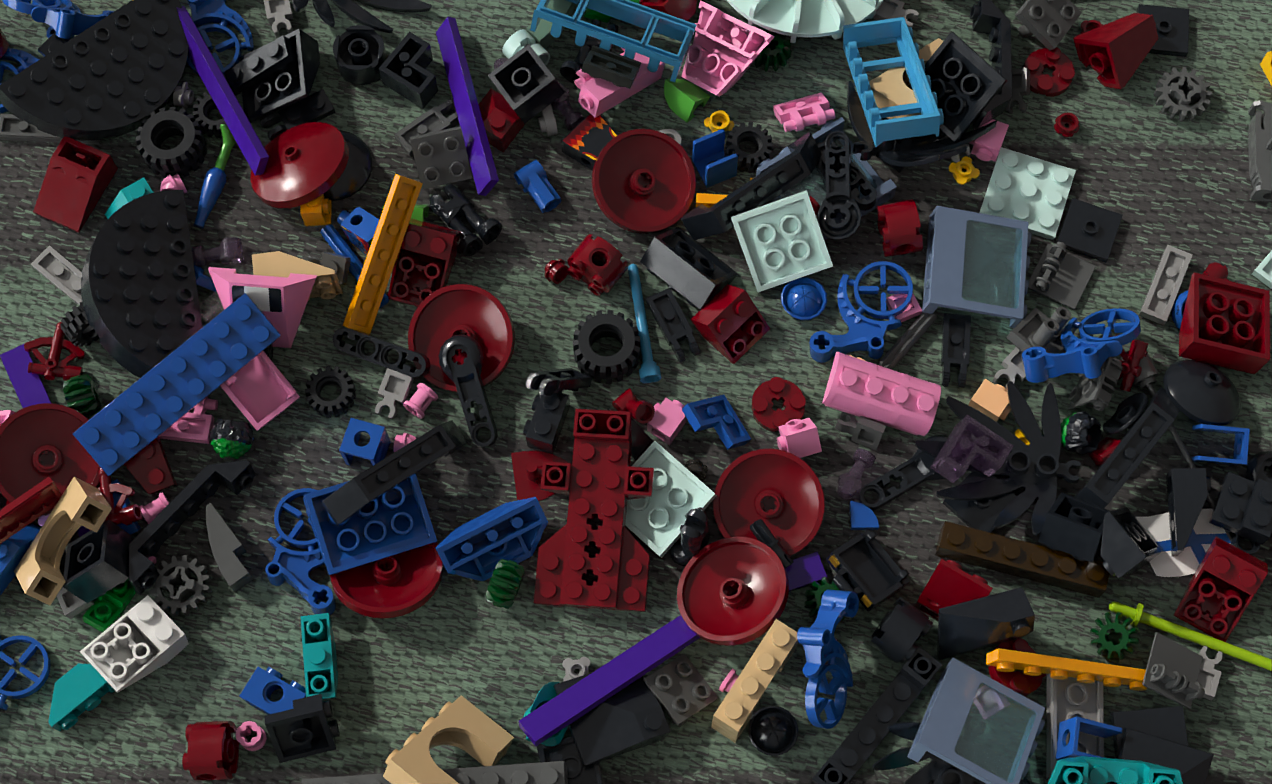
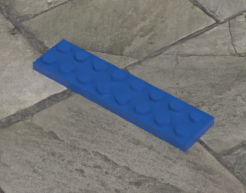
(177, 384)

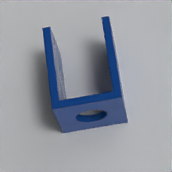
(711, 149)
(373, 451)
(1240, 452)
(1078, 725)

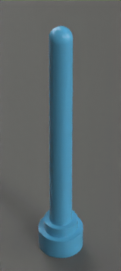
(649, 370)

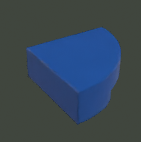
(203, 280)
(862, 517)

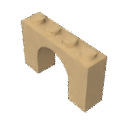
(891, 86)
(40, 565)
(754, 679)
(457, 725)

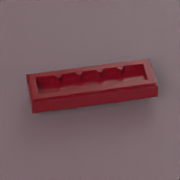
(28, 508)

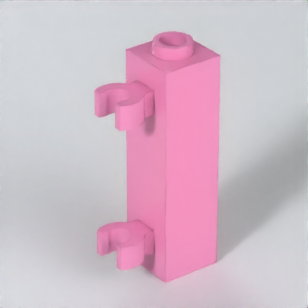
(601, 95)

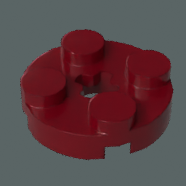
(1062, 71)
(777, 390)
(1016, 680)

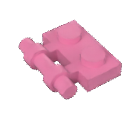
(804, 112)
(193, 426)

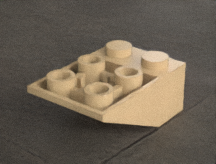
(282, 264)

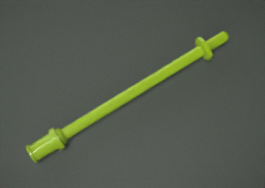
(1188, 634)

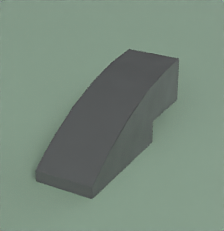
(226, 550)

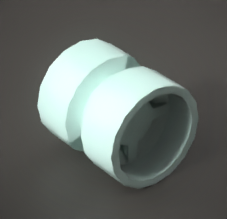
(520, 40)

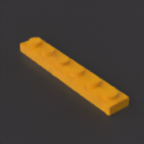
(382, 254)
(1062, 668)

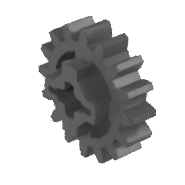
(1177, 100)
(168, 582)

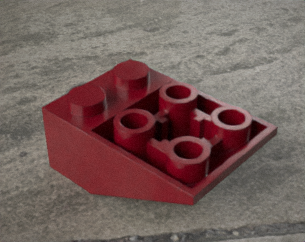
(74, 183)
(423, 262)
(949, 587)
(1221, 589)

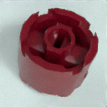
(900, 228)
(596, 264)
(211, 750)

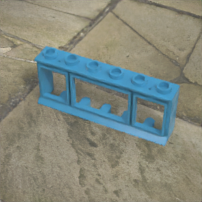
(630, 12)
(887, 32)

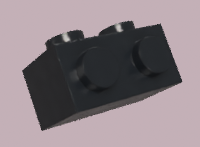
(547, 421)

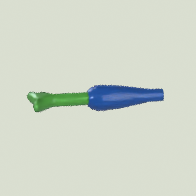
(214, 179)

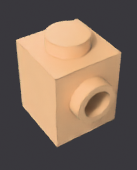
(991, 400)

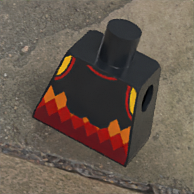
(588, 140)

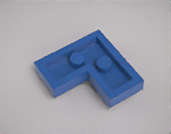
(719, 414)

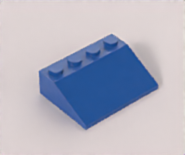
(380, 530)

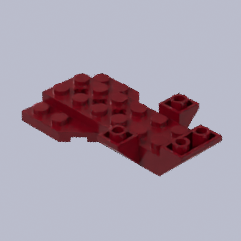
(597, 487)

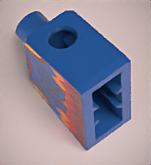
(358, 227)

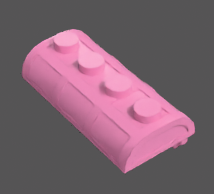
(260, 391)
(882, 395)

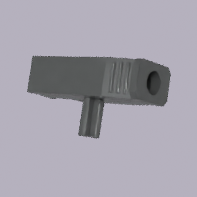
(1260, 151)

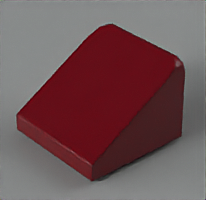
(1104, 450)

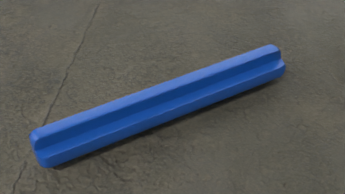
(340, 247)

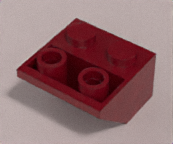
(731, 322)

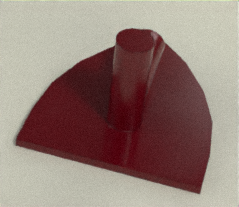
(528, 473)

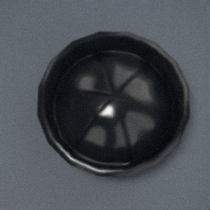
(773, 730)

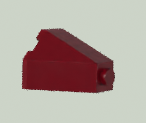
(1117, 48)

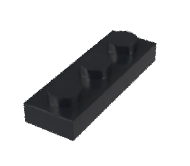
(259, 65)

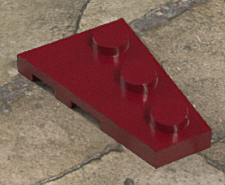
(152, 468)

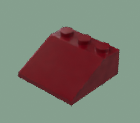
(1226, 324)

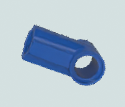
(537, 185)

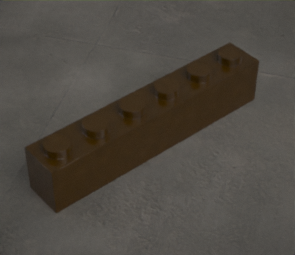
(1021, 559)

